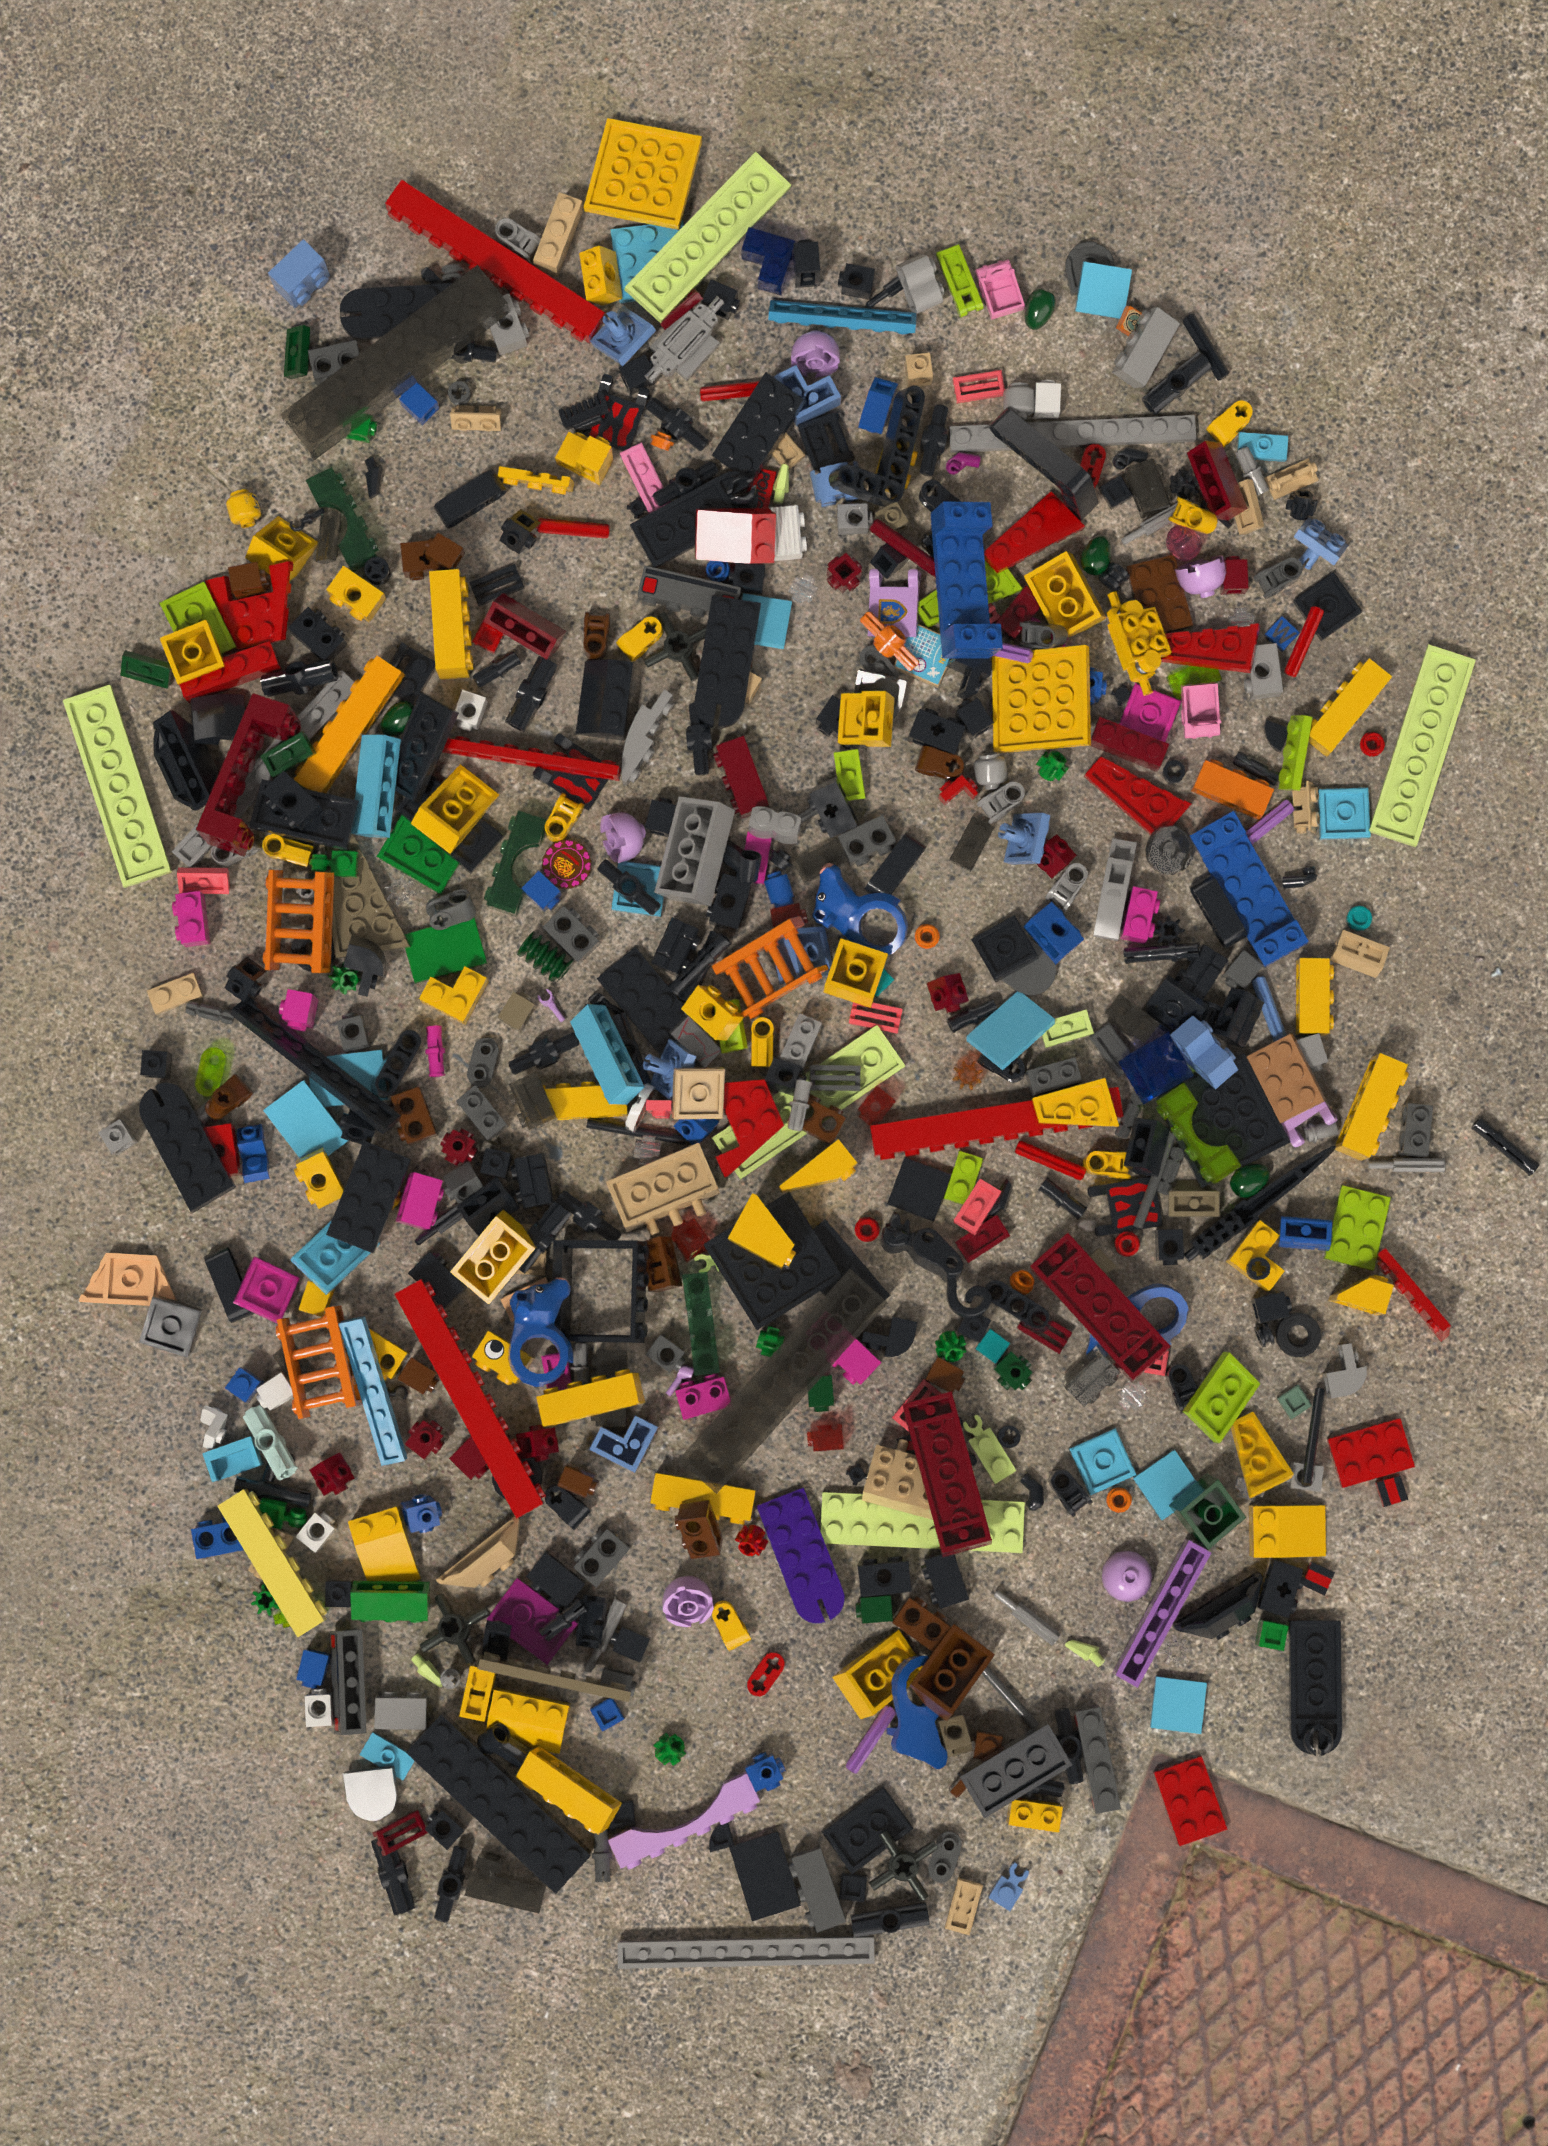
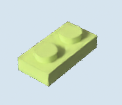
(1068, 1029)

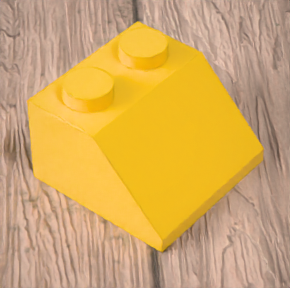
(280, 544)
(192, 651)
(1366, 1295)

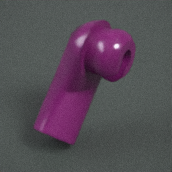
(960, 461)

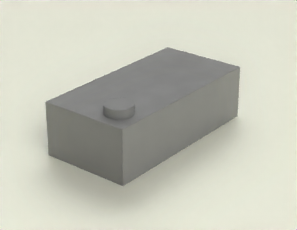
(694, 851)

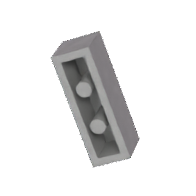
(1145, 347)

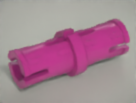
(435, 1051)

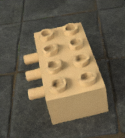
(663, 1189)
(896, 1481)

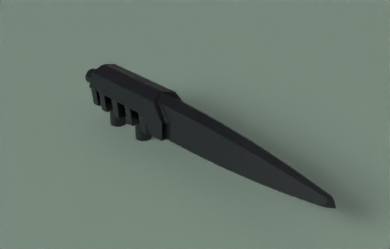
(1247, 1212)

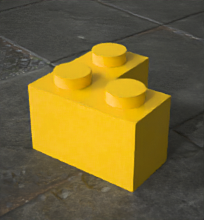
(585, 456)
(456, 1001)
(1253, 1245)

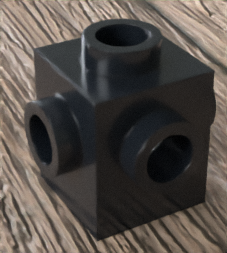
(519, 531)
(241, 982)

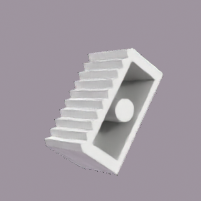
(788, 538)

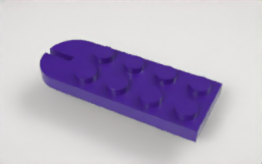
(802, 1556)

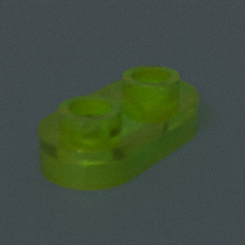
(211, 1072)

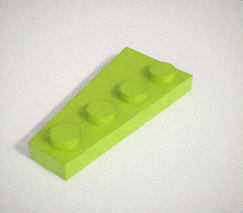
(998, 587)

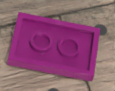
(527, 1613)

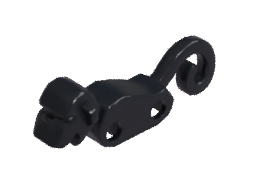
(934, 1258)

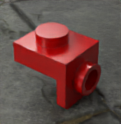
(951, 789)

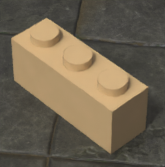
(558, 234)

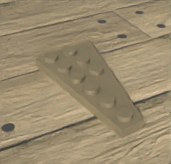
(362, 908)
(542, 1674)

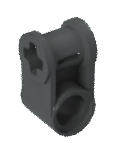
(1275, 579)
(1039, 635)
(453, 909)

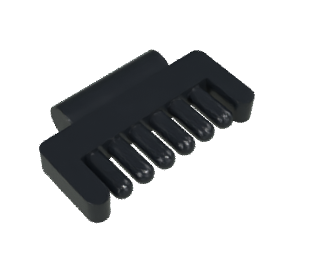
(588, 418)

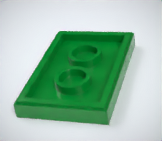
(417, 856)
(444, 951)

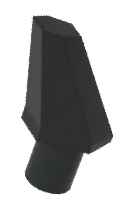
(373, 477)
(1003, 1199)

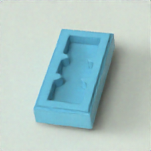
(1264, 446)
(385, 1753)

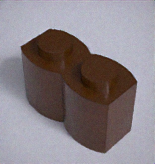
(578, 1480)

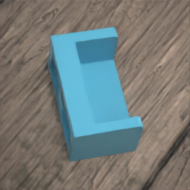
(232, 1459)

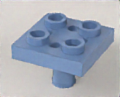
(622, 335)
(1319, 543)
(1025, 838)
(673, 1057)

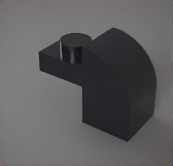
(974, 671)
(368, 958)
(898, 1340)

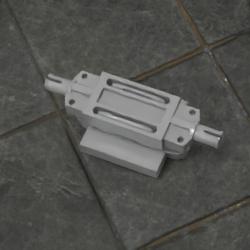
(685, 343)

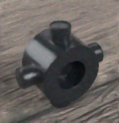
(637, 508)
(1121, 695)
(856, 1474)

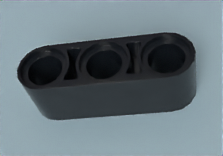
(470, 499)
(896, 865)
(1218, 911)
(403, 1054)
(226, 1281)
(1030, 1309)

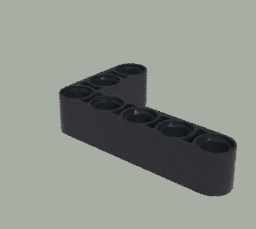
(890, 455)
(1049, 460)

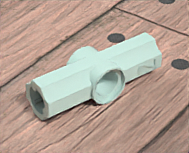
(263, 1430)

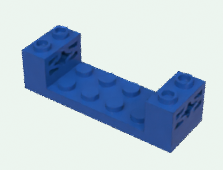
(962, 580)
(1249, 889)

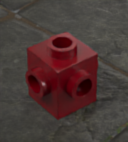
(844, 565)
(1056, 856)
(948, 992)
(468, 1150)
(542, 1441)
(417, 1443)
(332, 1475)

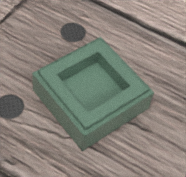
(1294, 1401)

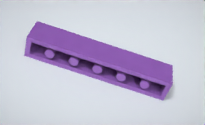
(1161, 1613)

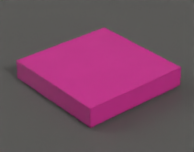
(1150, 713)
(266, 1290)

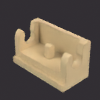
(1359, 953)

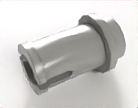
(1320, 1131)

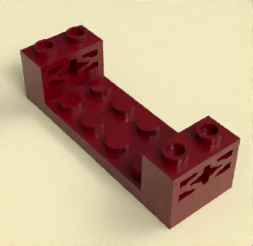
(217, 821)
(1100, 1307)
(947, 1474)

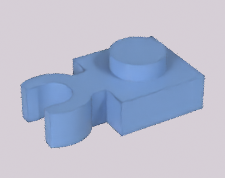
(1007, 1890)

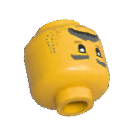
(243, 508)

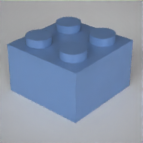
(299, 274)

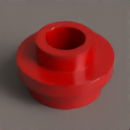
(1375, 737)
(867, 1221)
(1132, 1249)

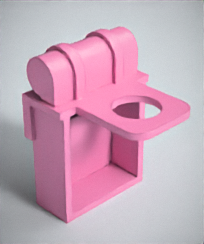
(999, 289)
(1200, 710)

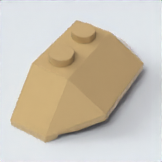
(486, 1558)

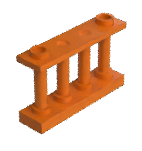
(322, 921)
(750, 955)
(342, 1369)

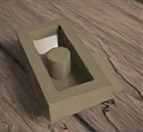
(1192, 1201)

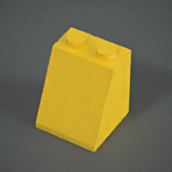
(761, 1234)

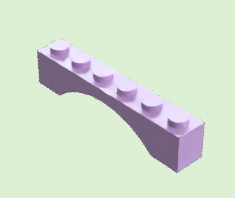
(636, 1843)

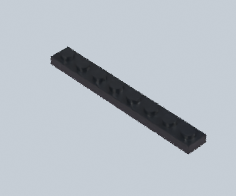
(316, 1065)

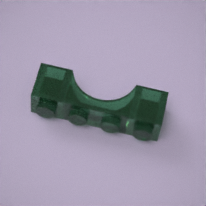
(329, 493)
(526, 833)
(701, 1323)

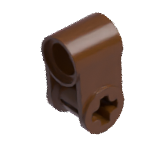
(596, 631)
(937, 763)
(228, 1097)

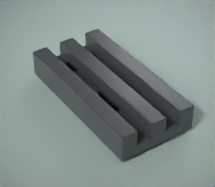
(856, 1078)

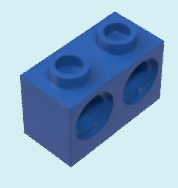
(220, 1544)

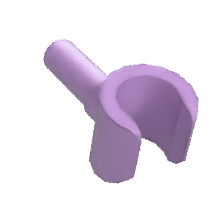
(552, 1006)
(684, 1373)

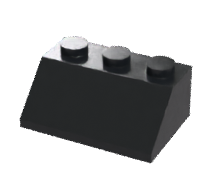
(605, 699)

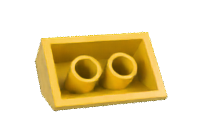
(1065, 594)
(494, 1257)
(530, 1718)

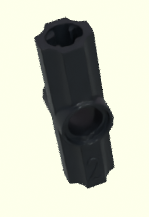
(1165, 392)
(299, 678)
(531, 693)
(627, 1036)
(544, 1232)
(394, 1878)
(907, 1917)

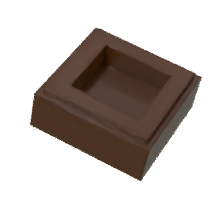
(957, 1788)

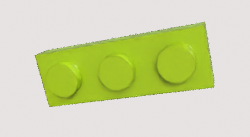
(1295, 752)

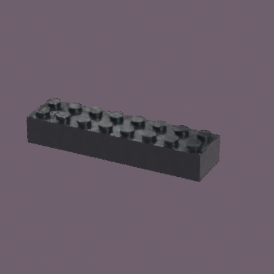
(499, 1802)

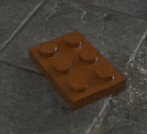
(1157, 586)

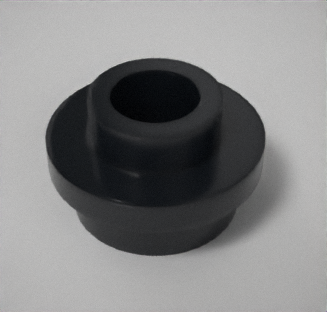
(781, 859)

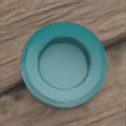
(1359, 918)

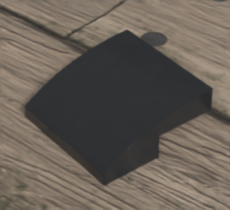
(216, 717)

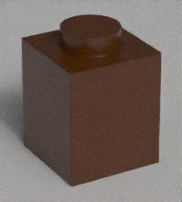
(444, 552)
(945, 1375)
(419, 1376)
(985, 1743)

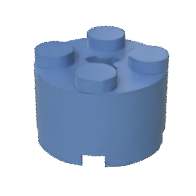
(823, 491)

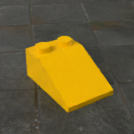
(454, 808)
(825, 1168)
(1287, 1531)
(384, 1546)
(869, 1677)

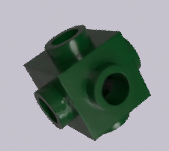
(1004, 1368)

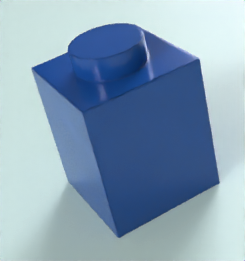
(419, 403)
(542, 892)
(244, 1384)
(313, 1668)

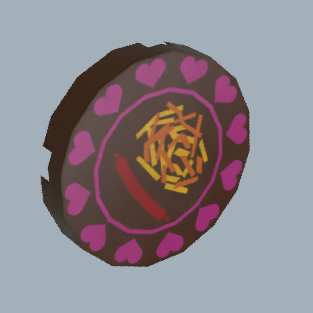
(566, 864)

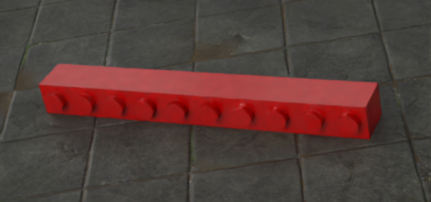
(496, 261)
(965, 1127)
(469, 1398)

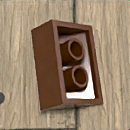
(951, 1672)

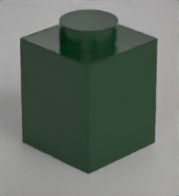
(821, 1394)
(874, 1609)

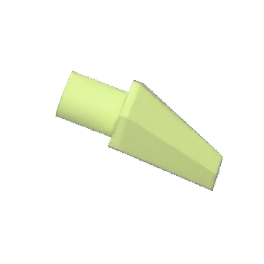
(781, 484)
(1086, 1651)
(427, 1669)

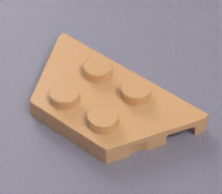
(128, 1280)

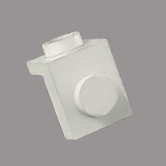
(217, 1421)

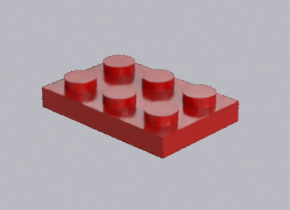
(1370, 1453)
(1190, 1800)

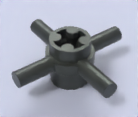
(682, 638)
(445, 1627)
(910, 1874)

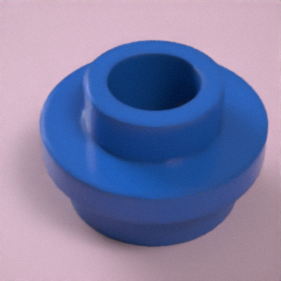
(711, 571)

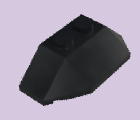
(183, 763)
(1224, 1610)

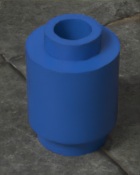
(779, 889)

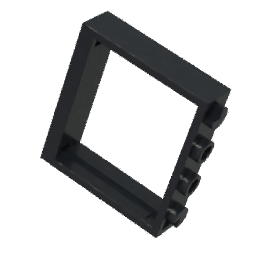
(639, 1303)

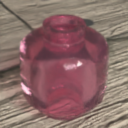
(1183, 543)

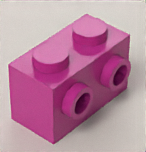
(1139, 914)
(192, 919)
(299, 1009)
(419, 1201)
(702, 1397)

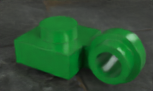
(342, 863)
(277, 1512)

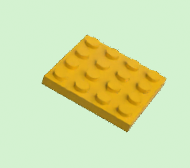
(643, 173)
(1042, 700)

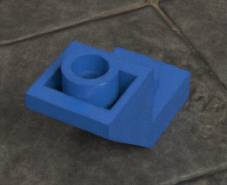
(878, 405)
(253, 1153)

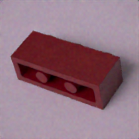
(1217, 480)
(524, 626)
(1128, 744)
(740, 776)

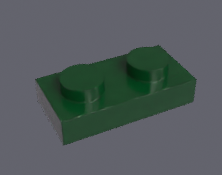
(297, 352)
(146, 669)
(288, 754)

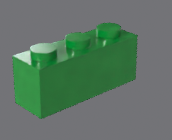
(390, 1601)

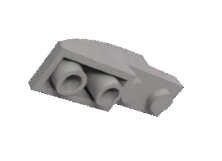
(637, 744)
(1115, 889)

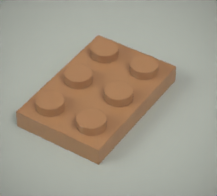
(1286, 1078)

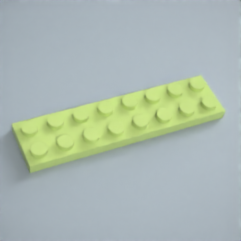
(707, 237)
(1421, 745)
(117, 786)
(877, 1064)
(858, 1522)

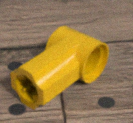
(290, 850)
(761, 1045)

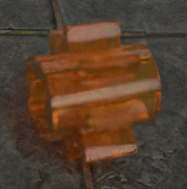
(970, 1069)

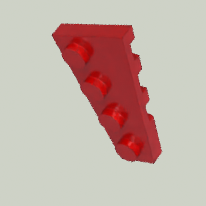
(1039, 528)
(1216, 649)
(1136, 796)
(1413, 1293)

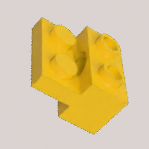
(866, 719)

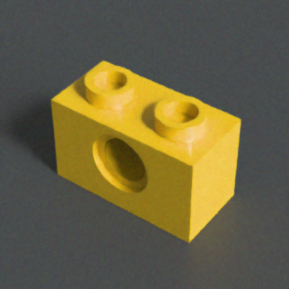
(600, 275)
(348, 582)
(700, 1007)
(319, 1163)

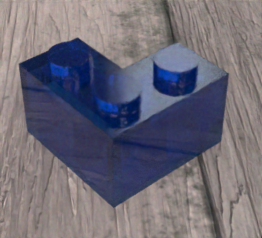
(774, 255)

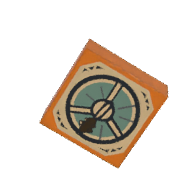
(1128, 320)

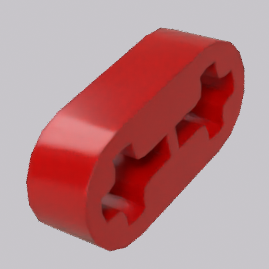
(1097, 467)
(770, 1678)

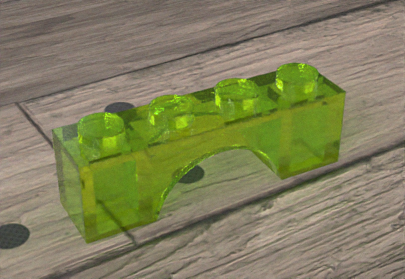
(1215, 1160)

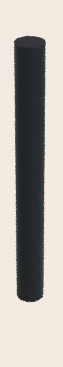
(621, 1129)
(1313, 1437)

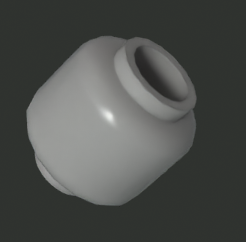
(1019, 399)
(990, 770)

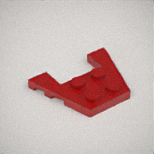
(255, 617)
(751, 1118)

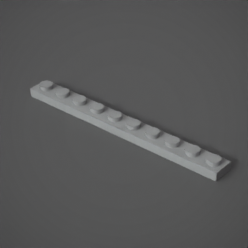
(1084, 433)
(312, 720)
(746, 1952)

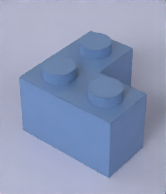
(820, 396)
(1204, 1052)
(626, 1450)

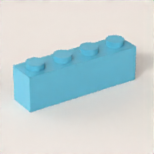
(376, 785)
(607, 1054)

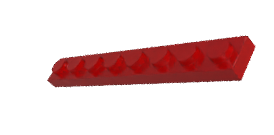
(532, 758)

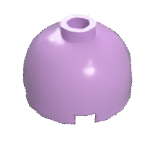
(815, 354)
(1202, 576)
(623, 836)
(1126, 1576)
(687, 1601)

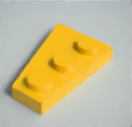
(536, 482)
(1078, 1105)
(1258, 1456)

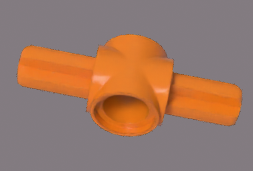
(889, 640)

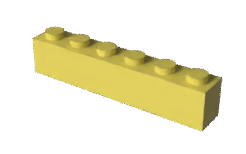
(272, 1562)

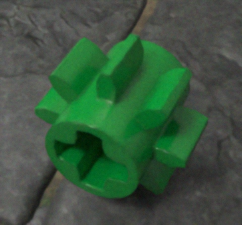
(1052, 765)
(339, 982)
(769, 1341)
(950, 1346)
(264, 1606)
(669, 1749)

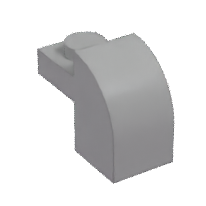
(1348, 1379)

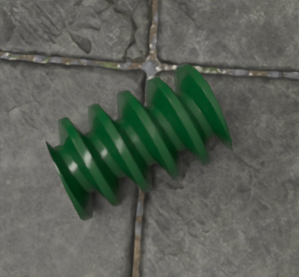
(544, 957)

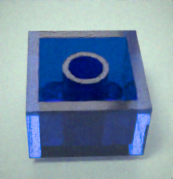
(1155, 1068)

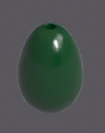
(1039, 308)
(1096, 555)
(396, 718)
(1249, 1180)

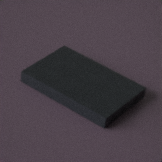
(857, 1832)
(764, 1876)

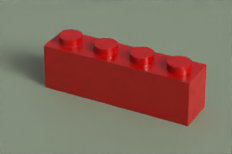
(238, 669)

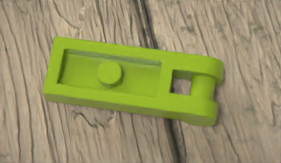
(959, 280)

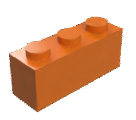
(1232, 789)

